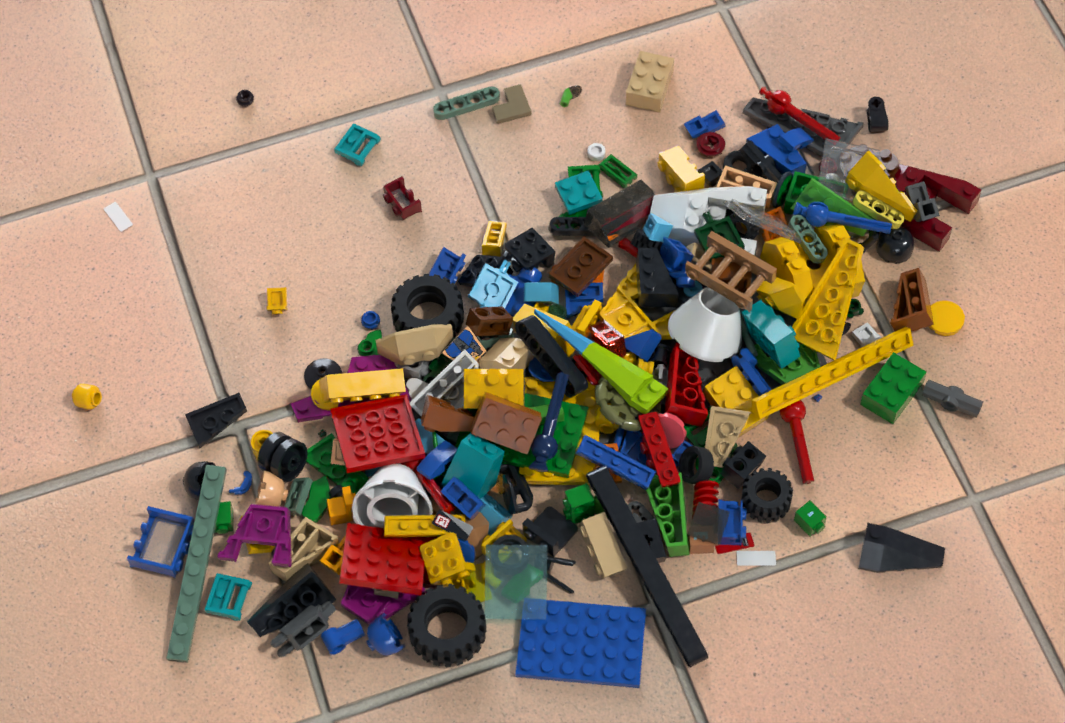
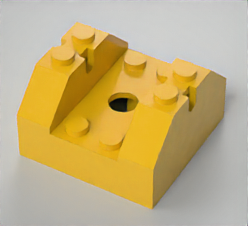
(793, 262)

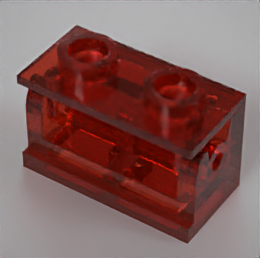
(608, 337)

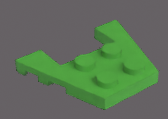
(804, 364)

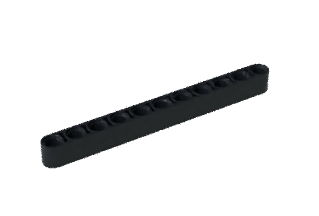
(647, 566)

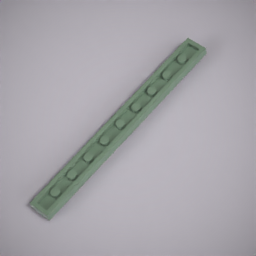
(196, 564)

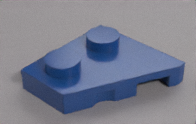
(575, 304)

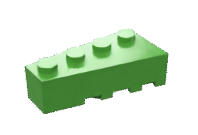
(670, 514)

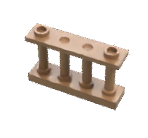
(735, 254)

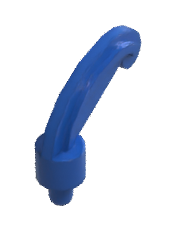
(245, 485)

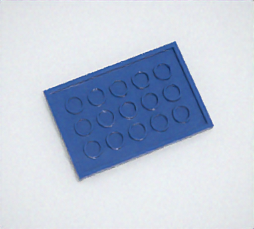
(583, 644)

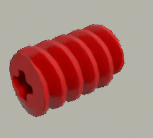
(705, 493)

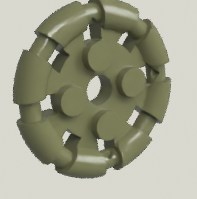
(620, 411)

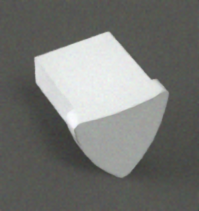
(865, 335)

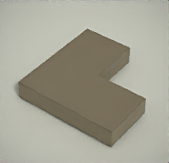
(515, 108)

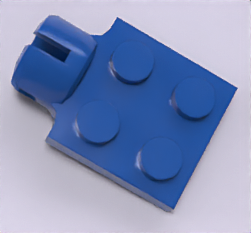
(517, 298)
(746, 366)

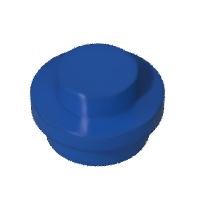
(370, 320)

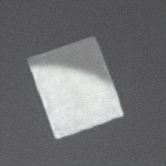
(837, 162)
(762, 219)

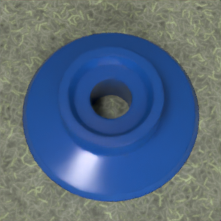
(682, 280)

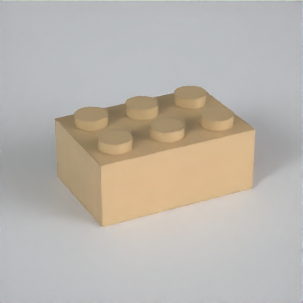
(649, 81)

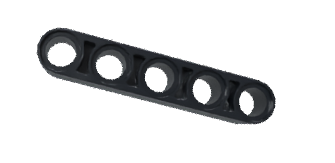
(550, 354)

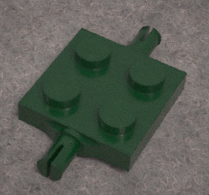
(723, 227)

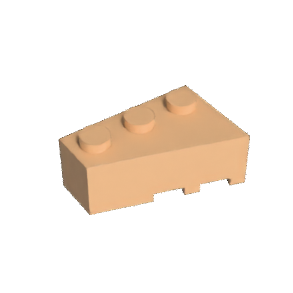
(735, 178)

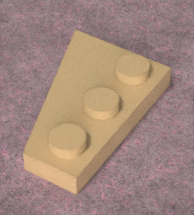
(724, 431)

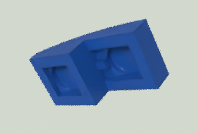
(709, 123)
(795, 139)
(436, 460)

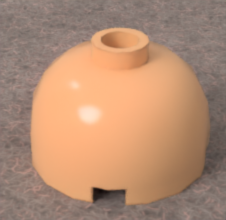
(270, 490)

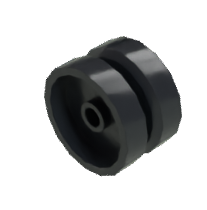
(282, 456)

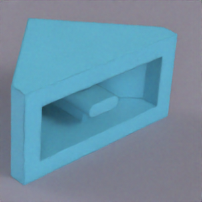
(657, 228)
(541, 292)

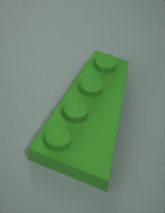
(819, 193)

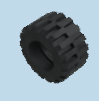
(769, 481)

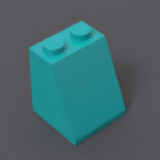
(476, 465)

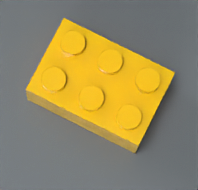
(733, 392)

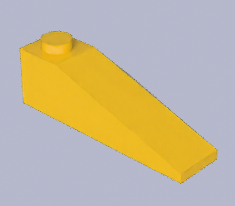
(870, 177)

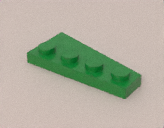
(320, 458)

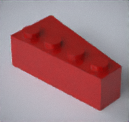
(685, 390)

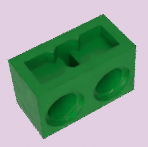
(578, 504)

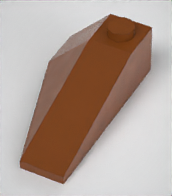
(443, 417)

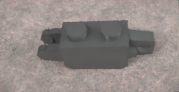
(303, 628)

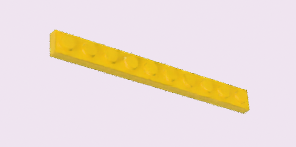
(832, 373)

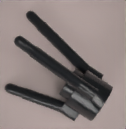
(550, 562)

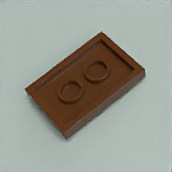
(580, 266)

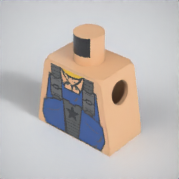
(465, 341)

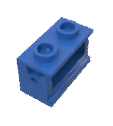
(675, 255)
(734, 528)

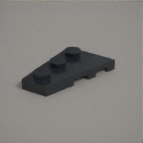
(215, 417)

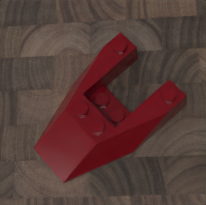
(950, 189)

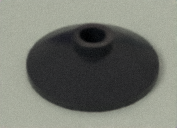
(313, 370)

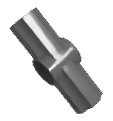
(952, 398)

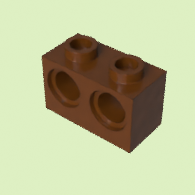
(489, 321)

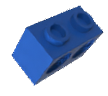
(463, 498)

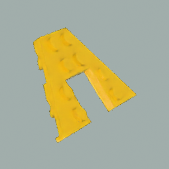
(625, 313)

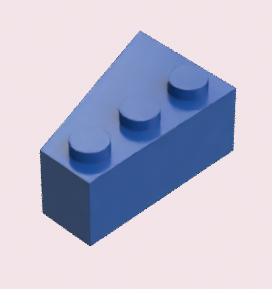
(784, 159)

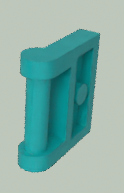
(353, 140)
(222, 593)

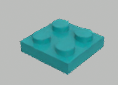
(578, 192)

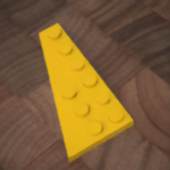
(828, 306)

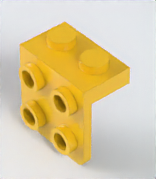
(445, 560)

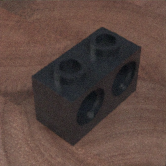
(743, 463)

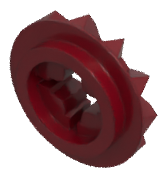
(715, 139)

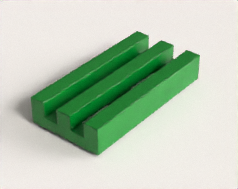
(615, 173)

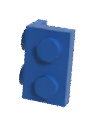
(447, 265)

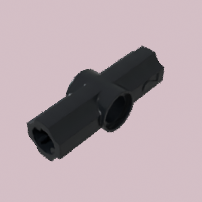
(761, 164)

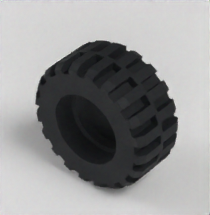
(423, 290)
(443, 601)

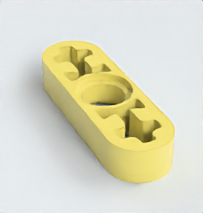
(870, 199)

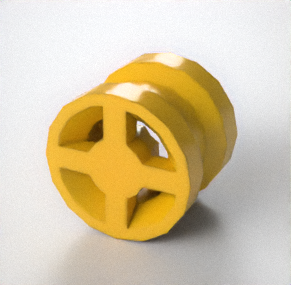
(646, 366)

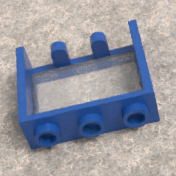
(163, 542)

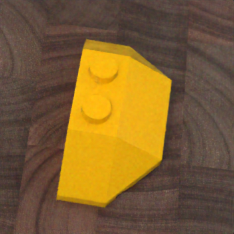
(782, 296)

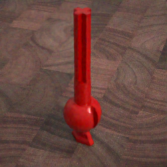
(780, 103)
(794, 415)
(431, 487)

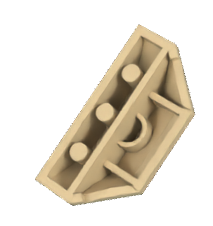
(415, 344)
(507, 354)

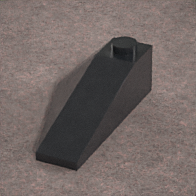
(893, 550)
(290, 600)

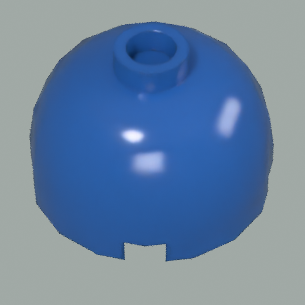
(384, 636)

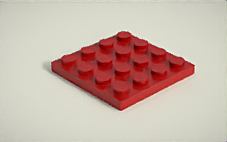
(377, 433)
(382, 561)

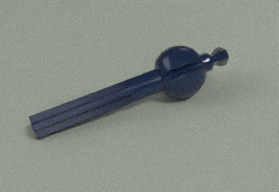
(544, 445)

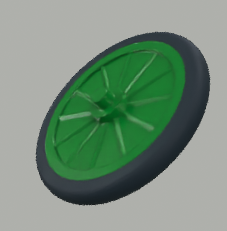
(782, 189)

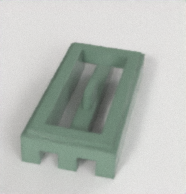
(298, 495)

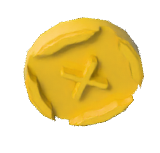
(947, 318)

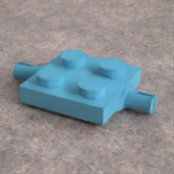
(493, 286)

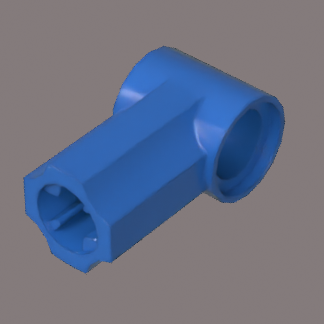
(337, 638)

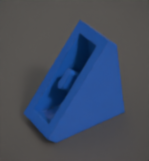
(643, 343)

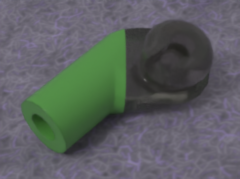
(570, 93)

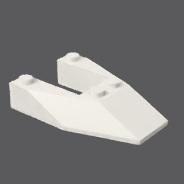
(686, 209)

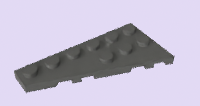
(759, 111)

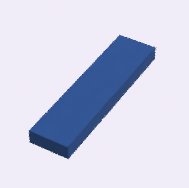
(615, 462)

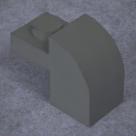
(919, 197)

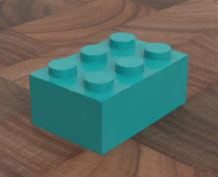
(771, 334)

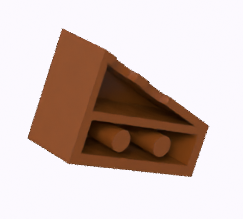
(912, 303)

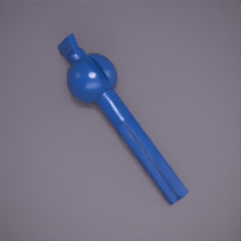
(818, 214)

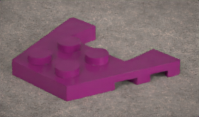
(370, 363)
(262, 526)
(367, 605)

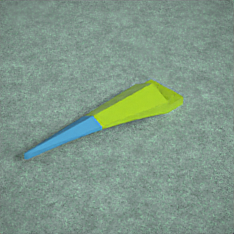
(630, 381)

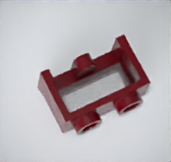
(401, 199)

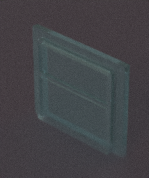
(516, 582)

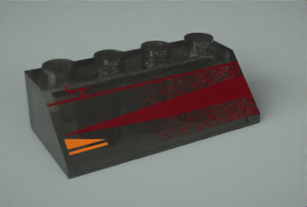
(620, 214)

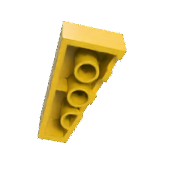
(361, 385)

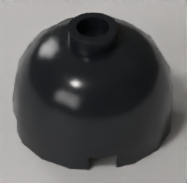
(895, 246)
(194, 477)

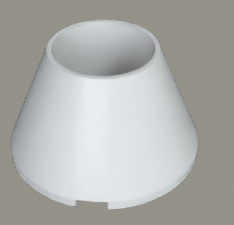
(707, 326)
(390, 492)

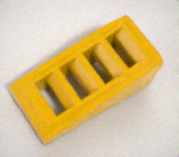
(496, 237)

